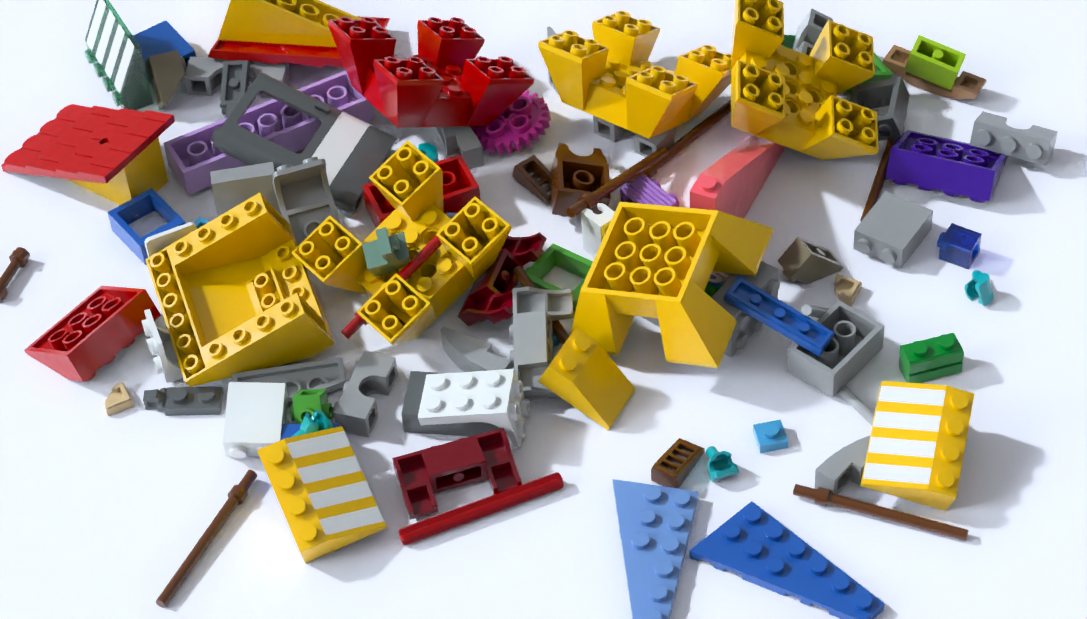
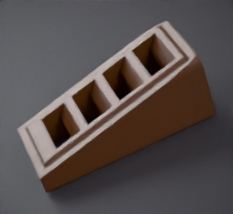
(521, 175)
(674, 479)

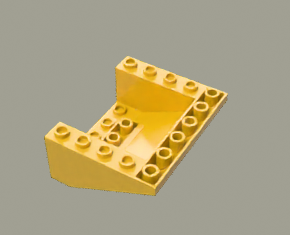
(238, 296)

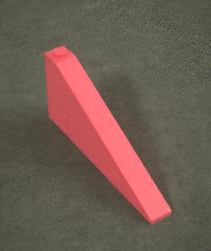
(736, 178)

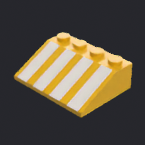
(918, 442)
(321, 491)

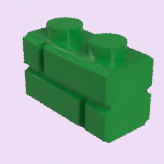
(931, 358)

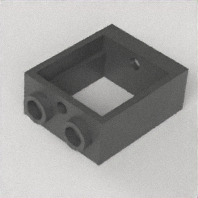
(884, 93)

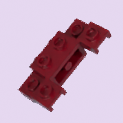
(492, 292)
(453, 466)

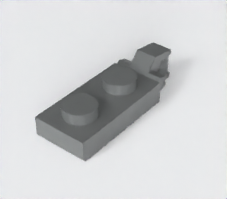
(234, 84)
(185, 400)

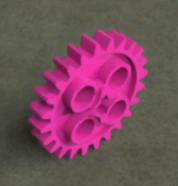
(516, 125)

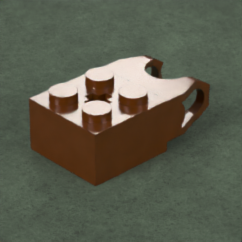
(576, 176)

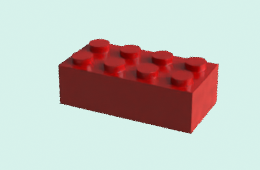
(458, 190)

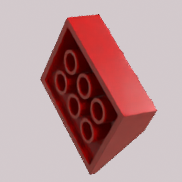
(93, 332)

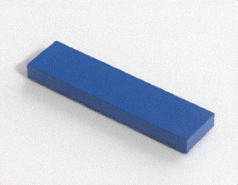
(779, 316)

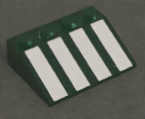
(117, 58)

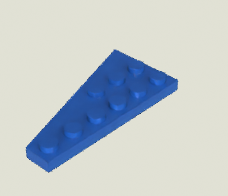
(781, 562)

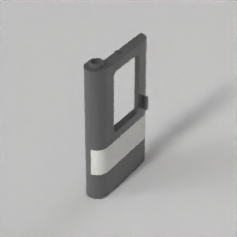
(346, 143)

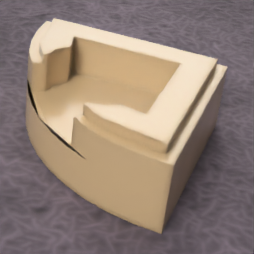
(846, 288)
(118, 400)

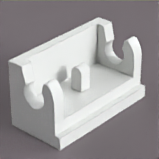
(594, 227)

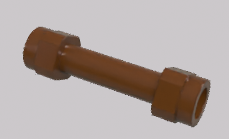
(18, 259)

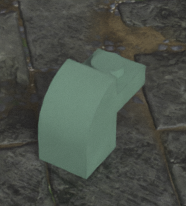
(386, 253)

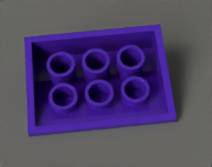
(945, 166)

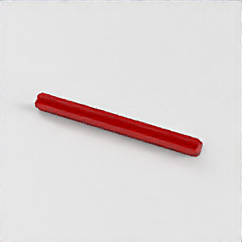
(481, 508)

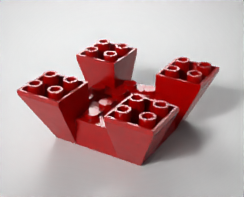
(436, 86)

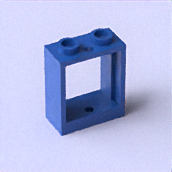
(135, 209)

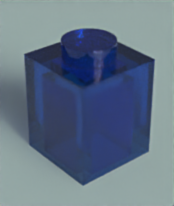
(959, 246)

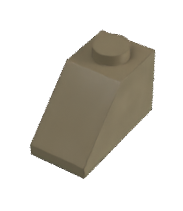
(165, 75)
(808, 262)

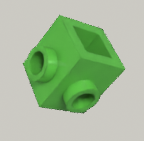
(310, 401)

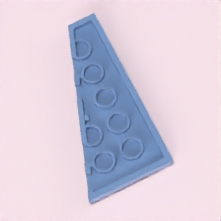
(654, 542)

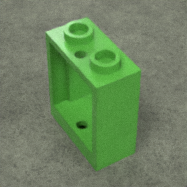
(563, 259)

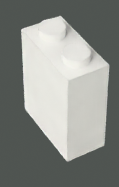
(253, 417)

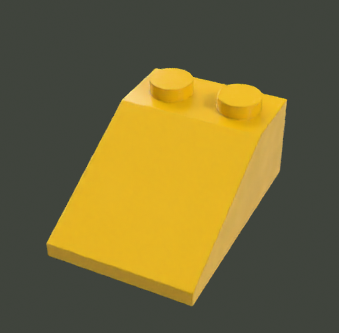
(588, 379)

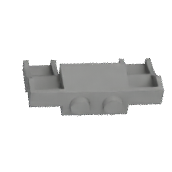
(533, 333)

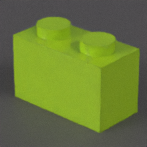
(934, 62)

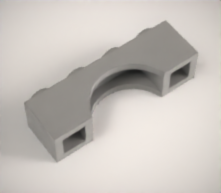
(205, 74)

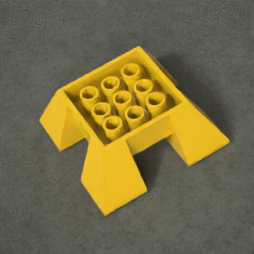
(620, 85)
(795, 94)
(658, 267)
(400, 307)

